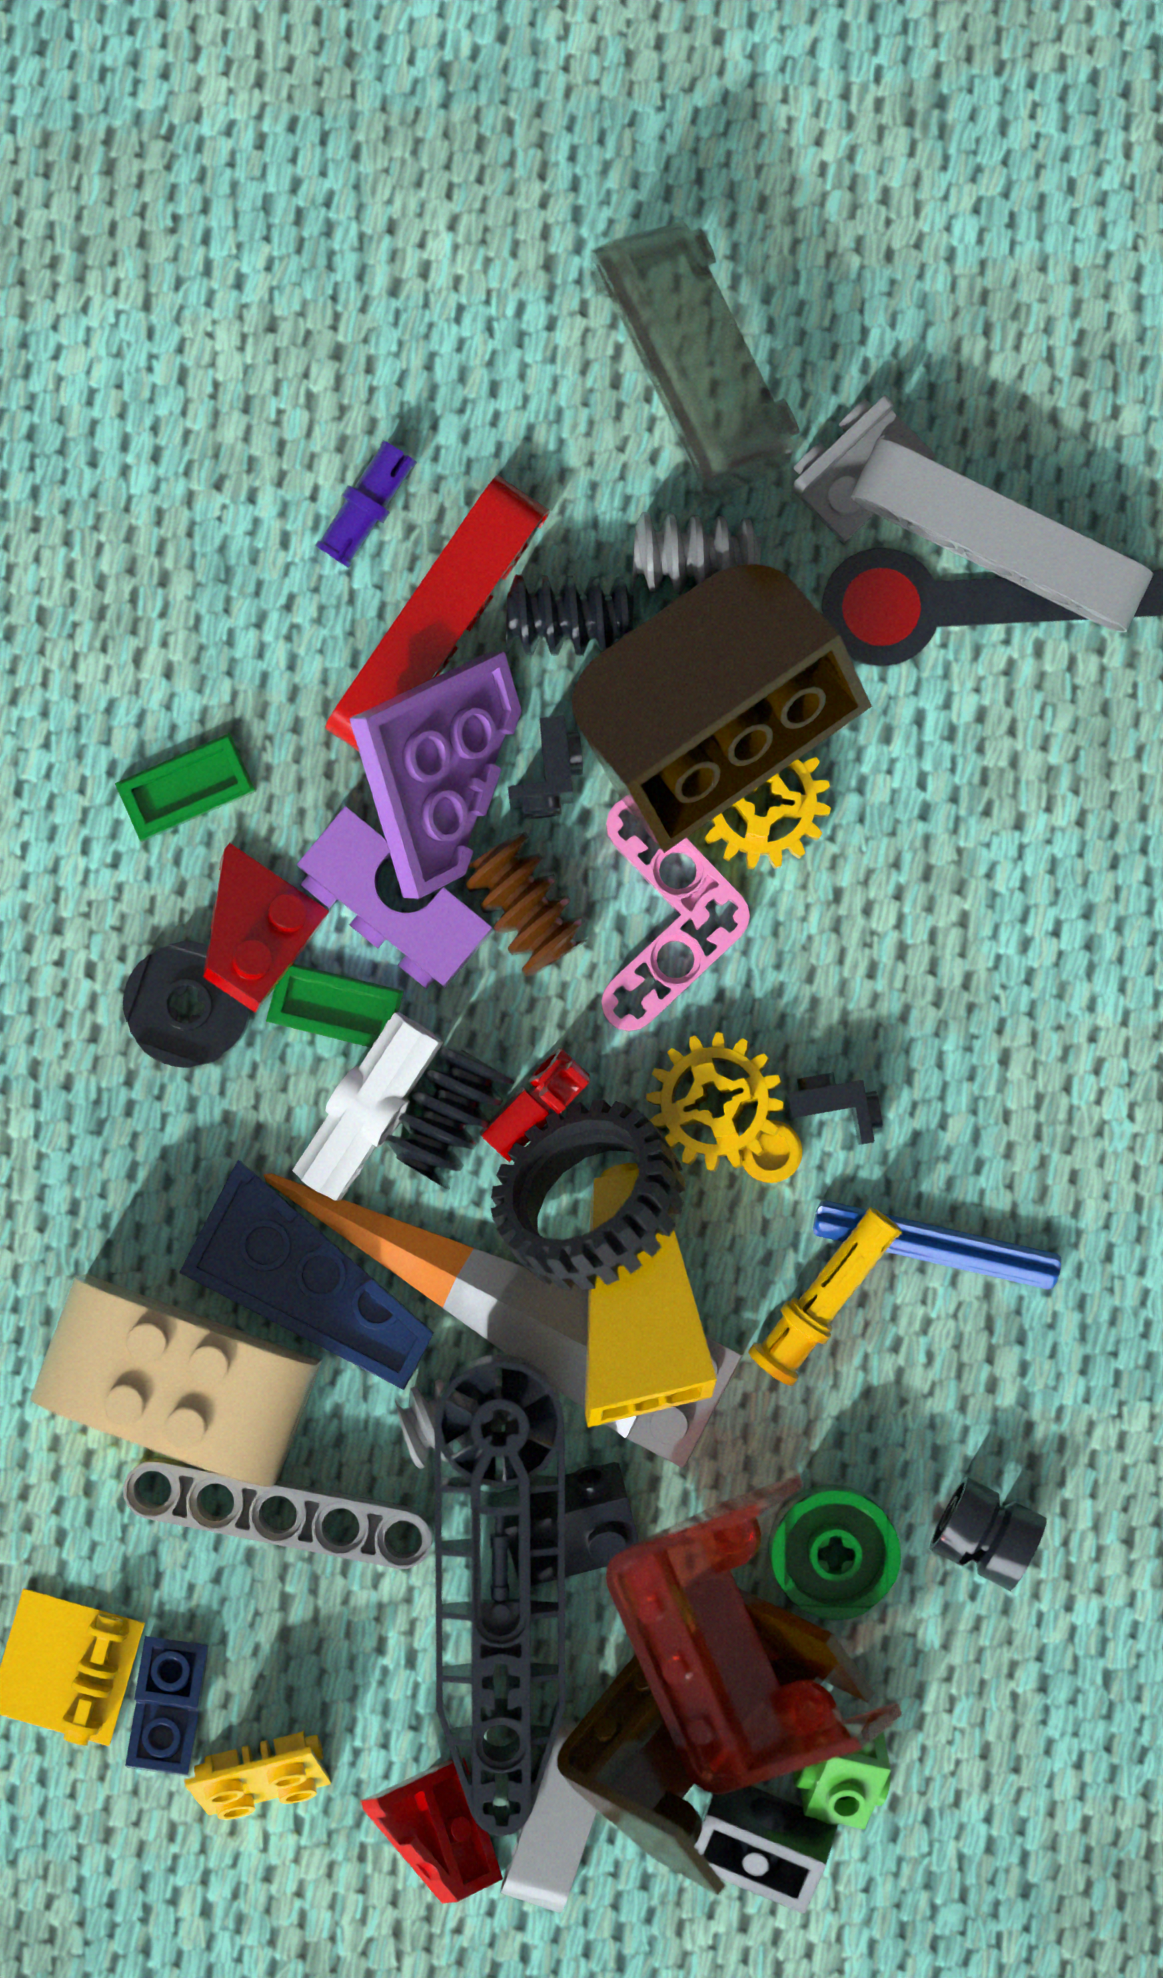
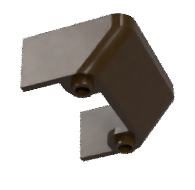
(630, 1766)

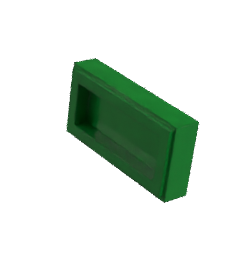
(185, 787)
(333, 1005)

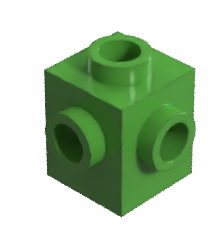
(846, 1786)

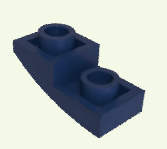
(167, 1706)

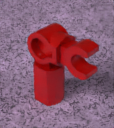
(553, 1086)

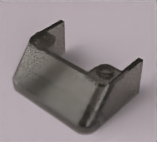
(695, 357)

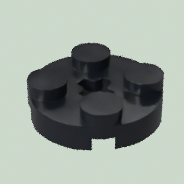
(155, 1022)

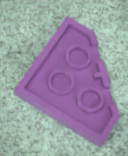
(435, 766)

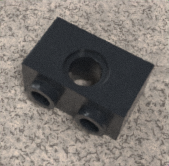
(765, 1845)

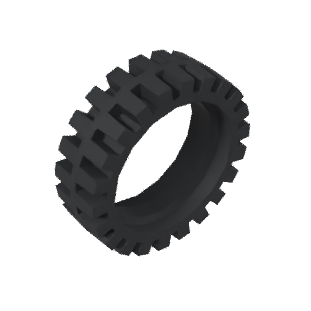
(621, 1236)

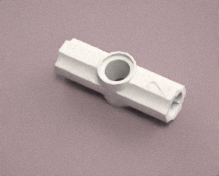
(367, 1106)

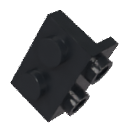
(561, 760)
(595, 1523)

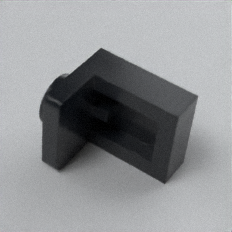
(822, 1095)

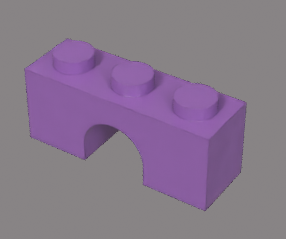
(347, 868)

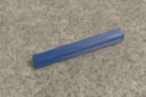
(948, 1247)

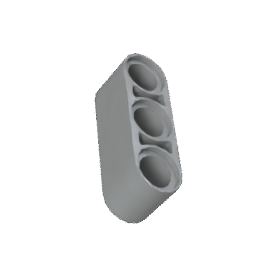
(551, 1839)

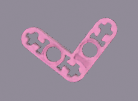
(690, 905)

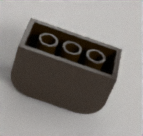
(715, 698)

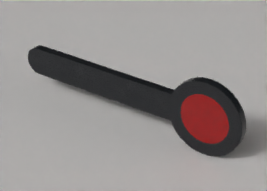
(904, 605)

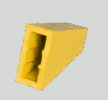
(643, 1329)

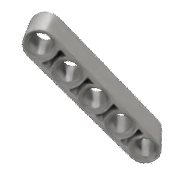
(1001, 535)
(248, 1521)

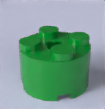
(859, 1577)

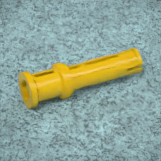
(808, 1319)

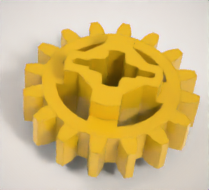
(757, 828)
(706, 1075)

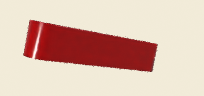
(444, 602)

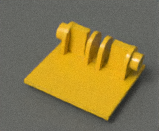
(67, 1667)
(233, 1789)

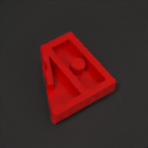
(256, 928)

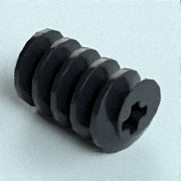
(567, 614)
(447, 1115)

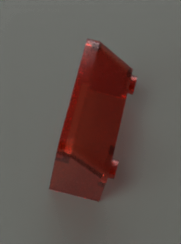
(707, 1658)

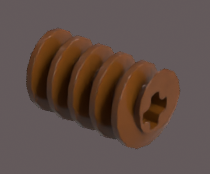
(524, 904)

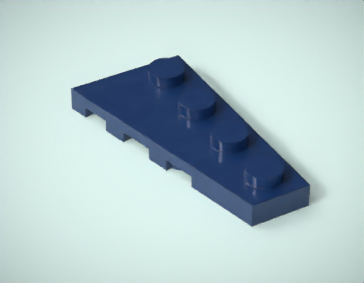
(293, 1275)

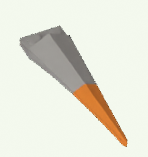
(511, 1311)

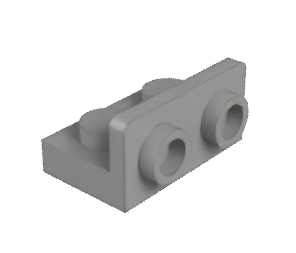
(832, 473)

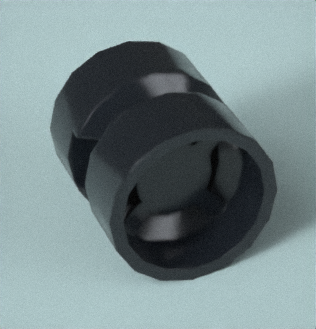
(991, 1535)

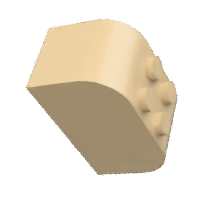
(175, 1382)

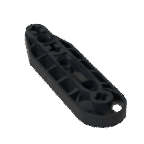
(501, 1624)

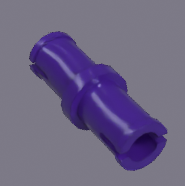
(365, 503)

